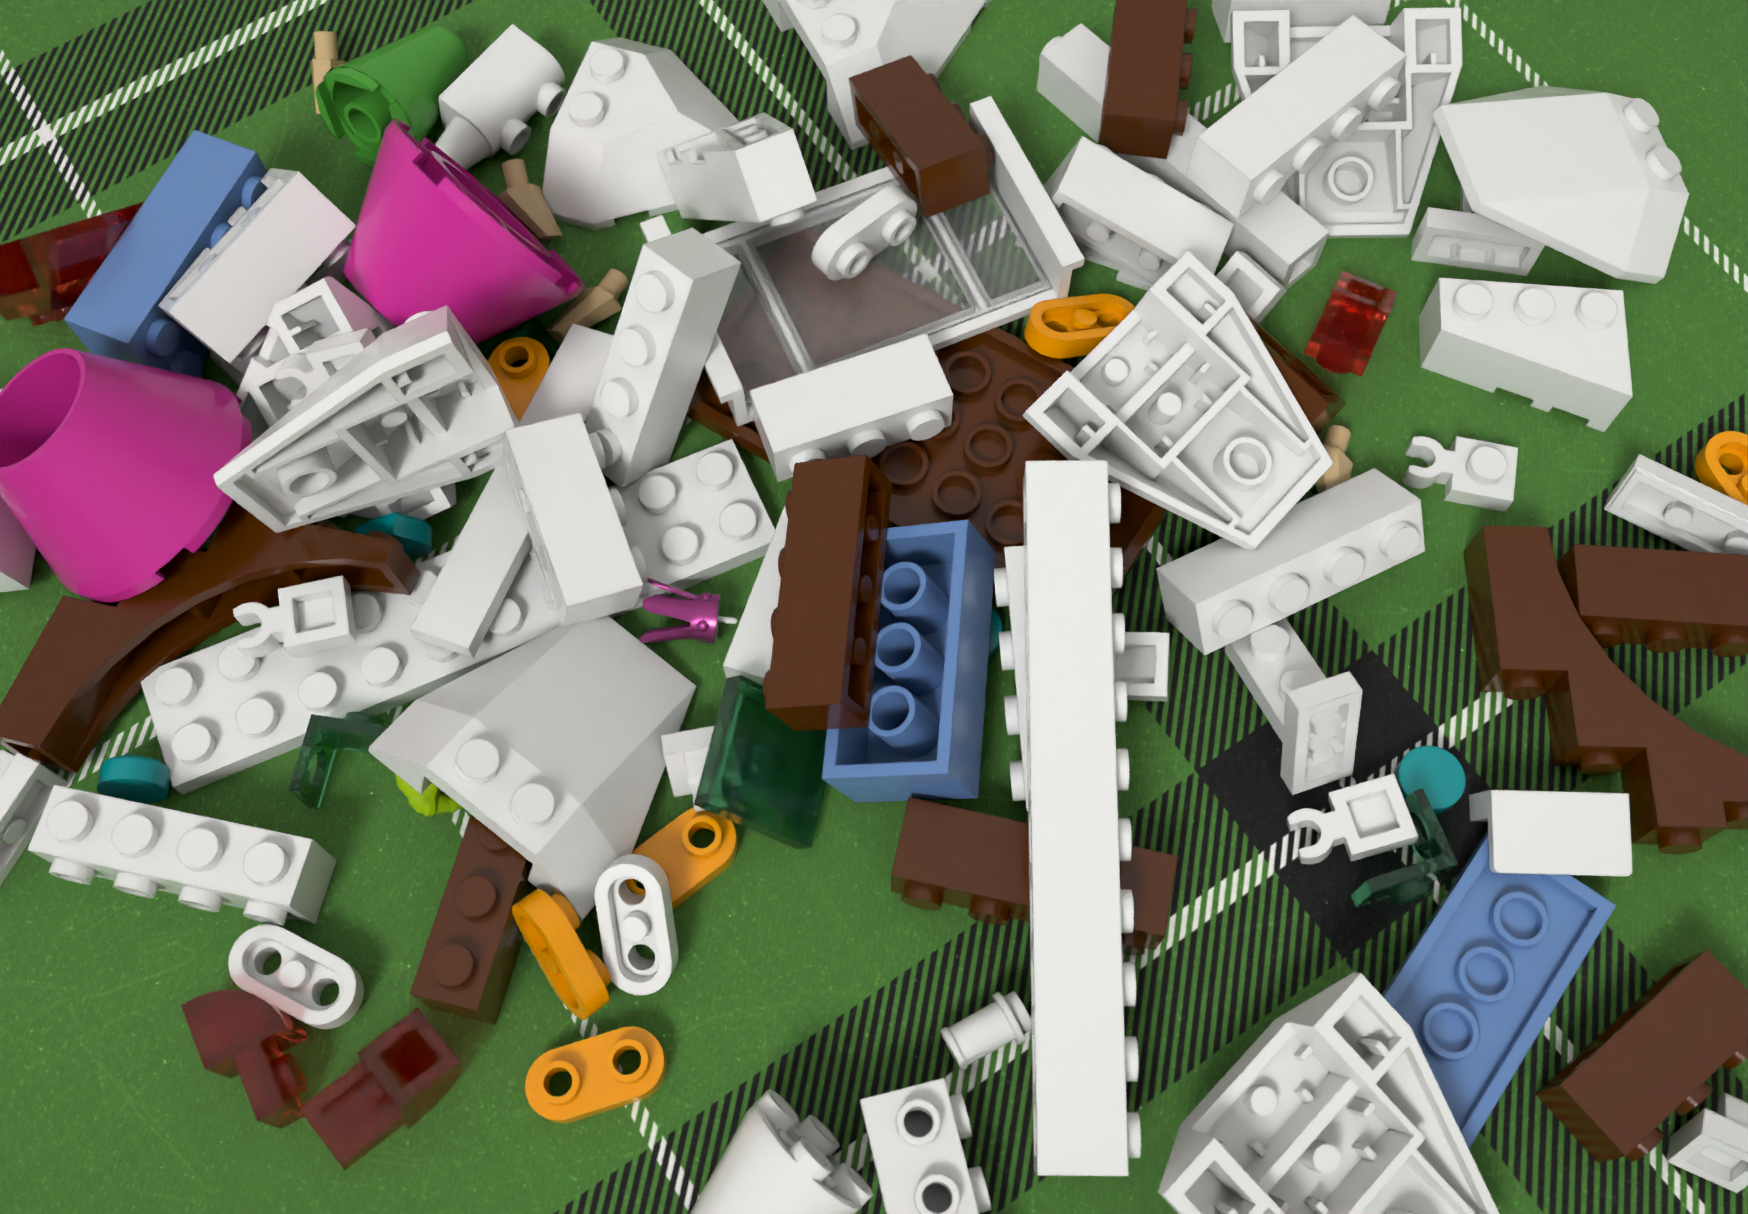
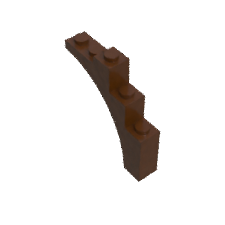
(100, 652)
(1597, 718)

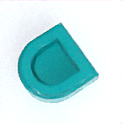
(412, 532)

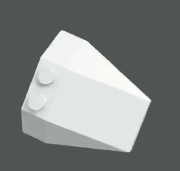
(1378, 173)
(1571, 174)
(1189, 411)
(385, 426)
(550, 748)
(1327, 1120)

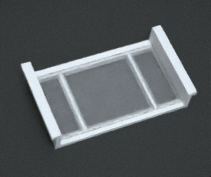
(945, 280)

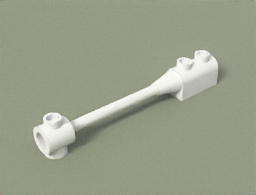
(480, 116)

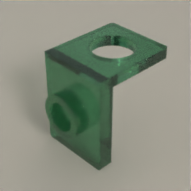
(322, 739)
(1413, 880)

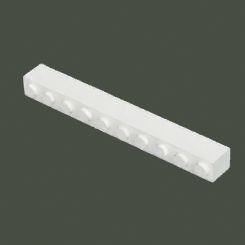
(1075, 825)

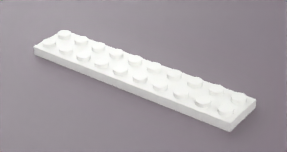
(235, 711)

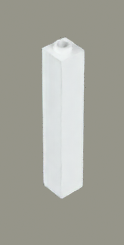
(1276, 235)

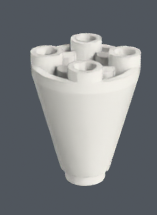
(781, 1168)

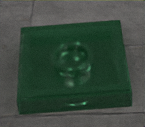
(762, 768)

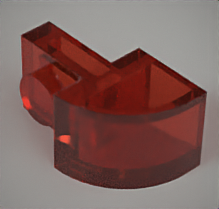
(1350, 325)
(248, 1038)
(391, 1086)

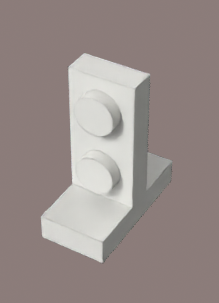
(1472, 242)
(1308, 711)

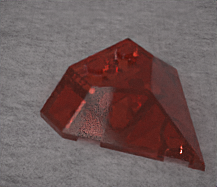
(51, 269)

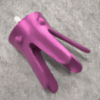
(698, 609)

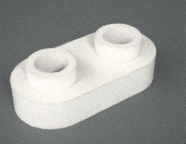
(865, 232)
(635, 920)
(299, 979)

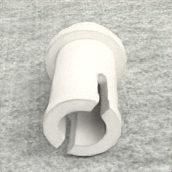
(987, 1029)

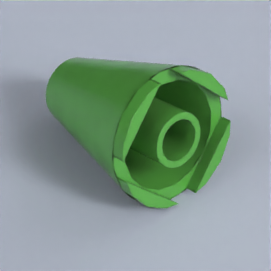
(391, 83)

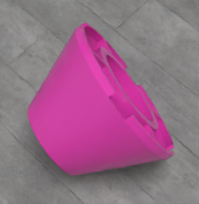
(444, 239)
(115, 466)

